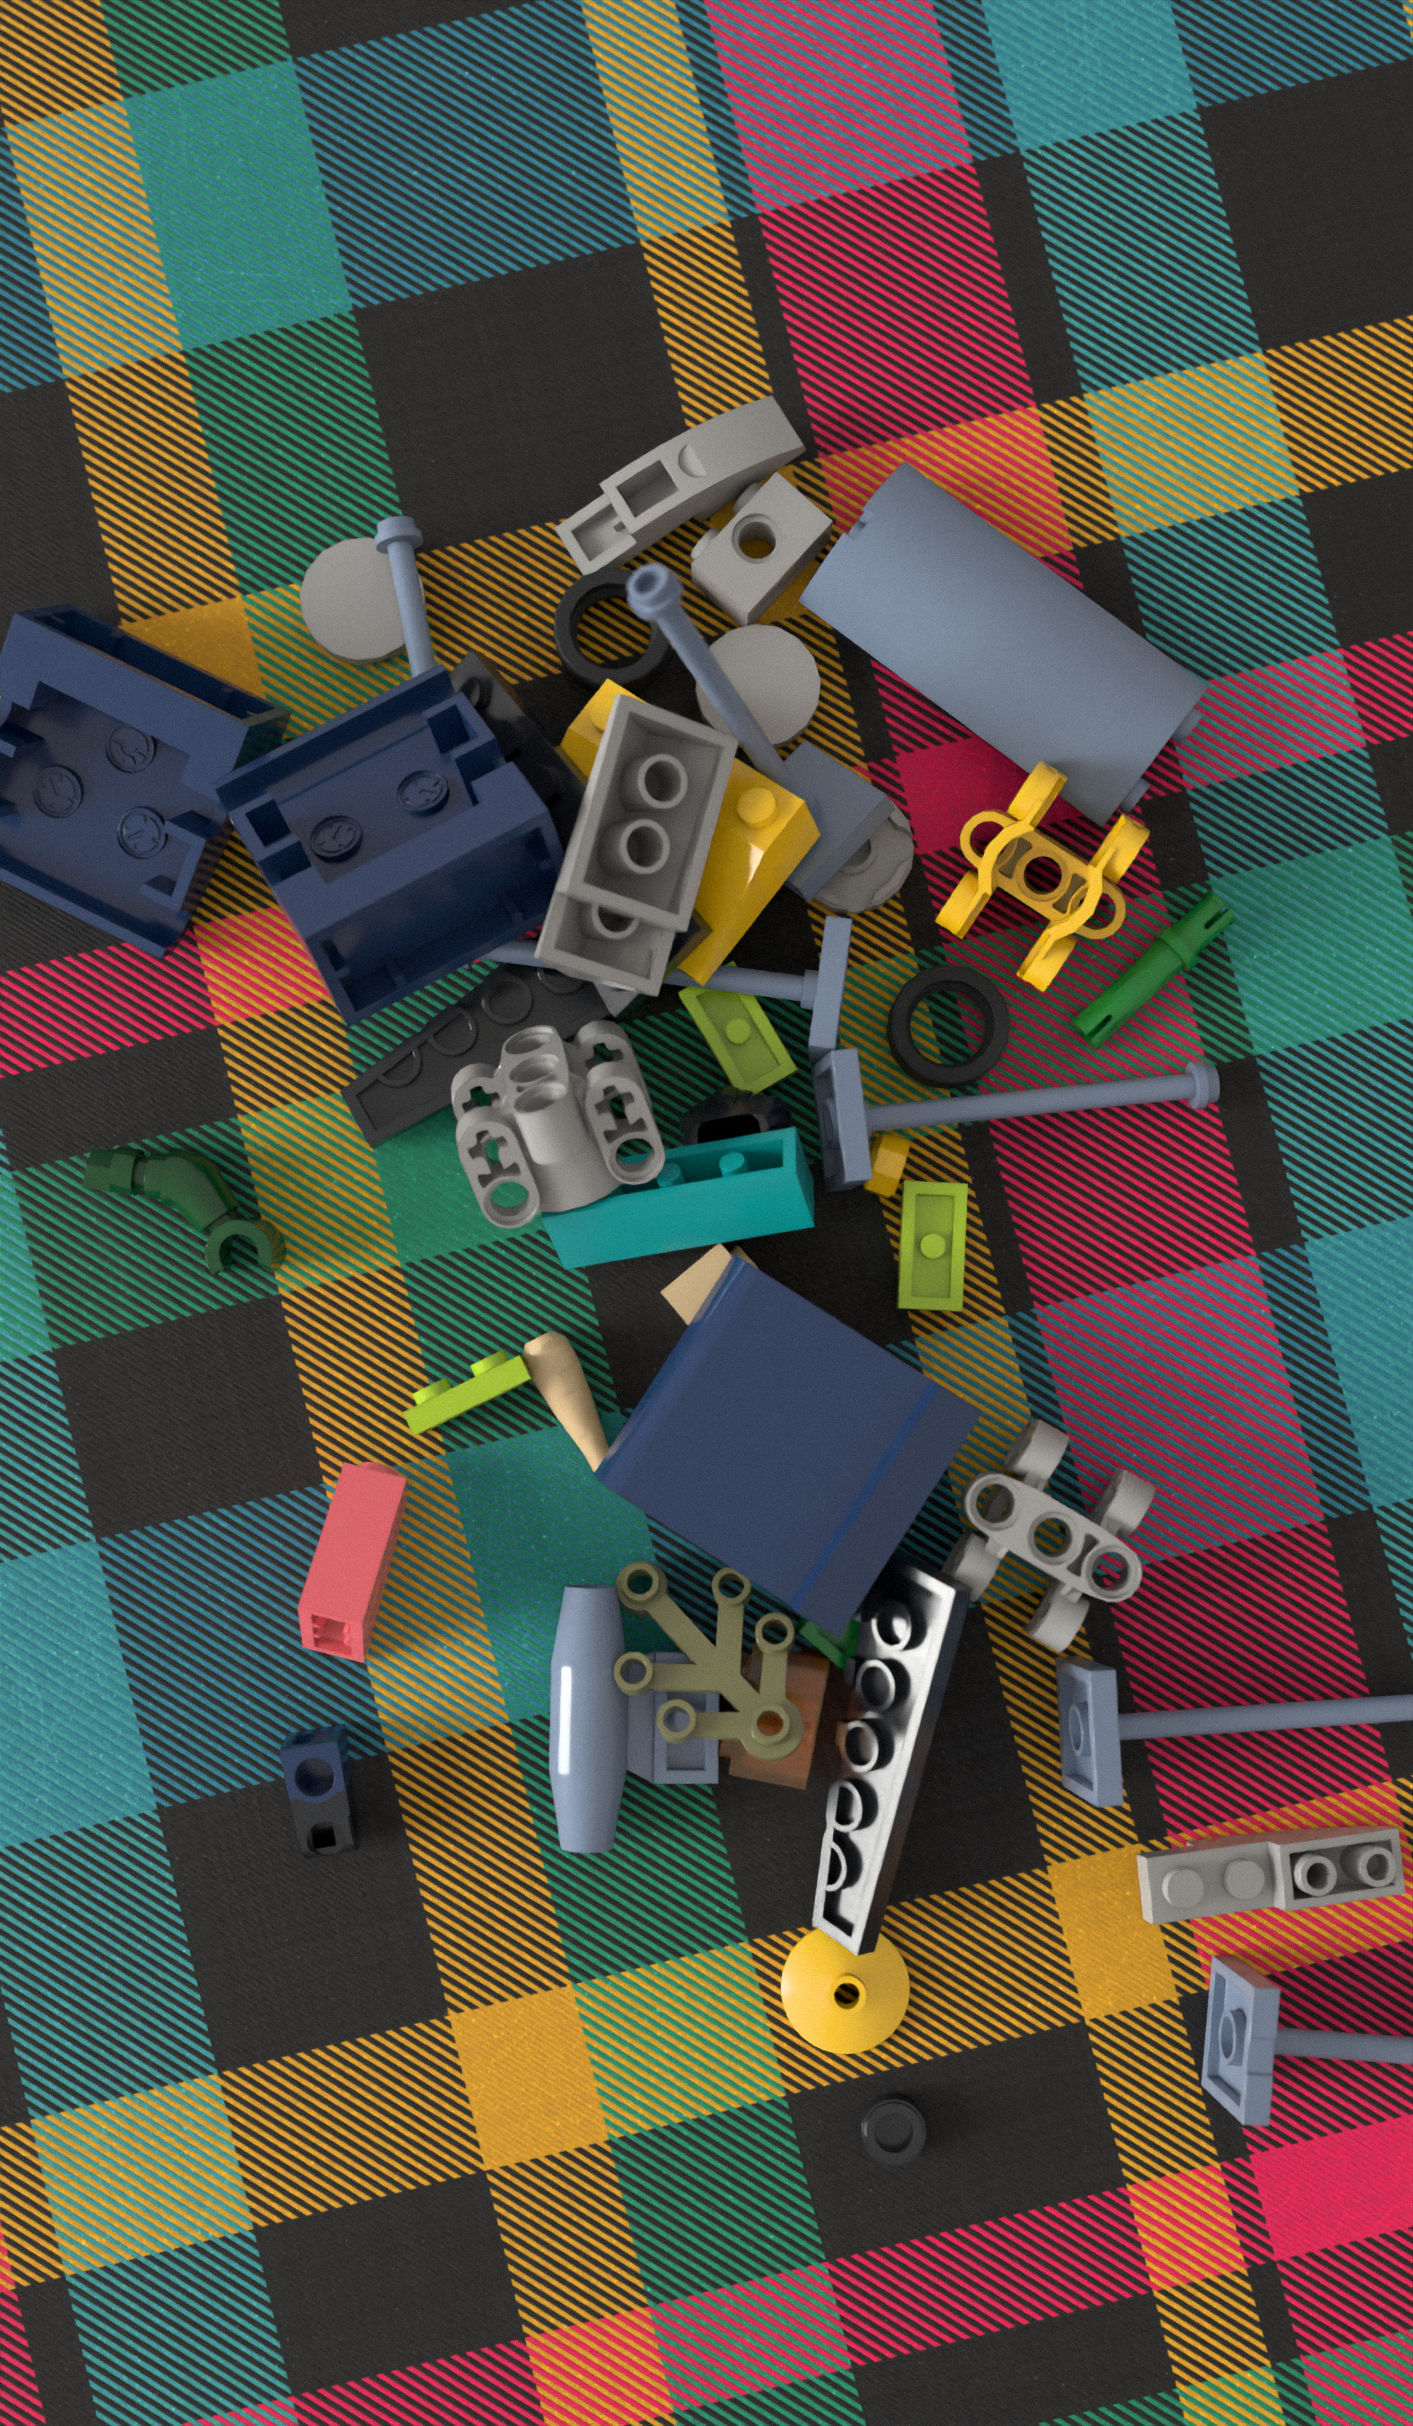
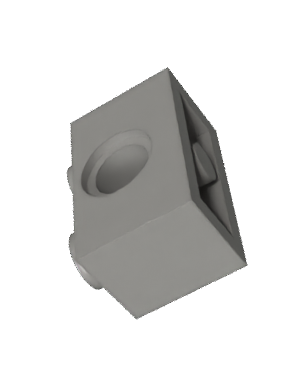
(749, 586)

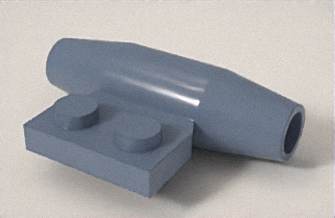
(603, 1731)

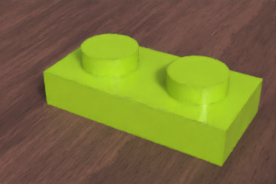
(739, 1037)
(932, 1246)
(442, 1402)

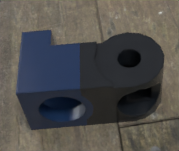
(321, 1790)

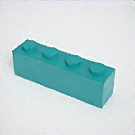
(696, 1200)

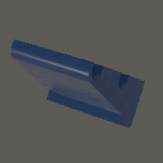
(115, 771)
(397, 842)
(786, 1445)

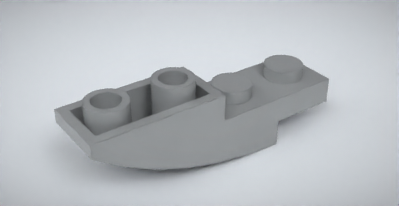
(678, 480)
(1270, 1871)

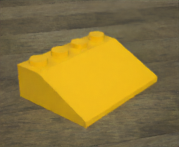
(752, 851)

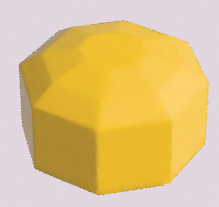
(887, 1163)

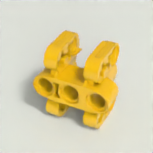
(1058, 904)

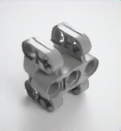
(554, 1121)
(1086, 1539)

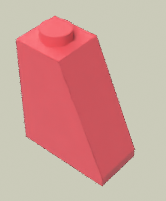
(352, 1561)

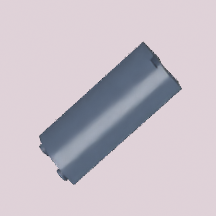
(1004, 643)

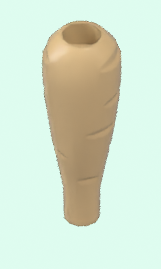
(567, 1393)

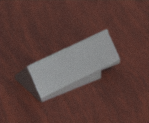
(637, 847)

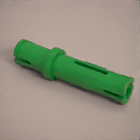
(1170, 953)

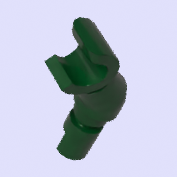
(196, 1190)

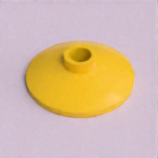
(809, 1985)

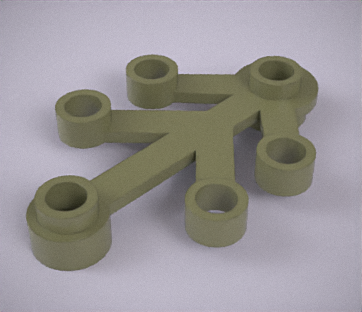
(713, 1667)

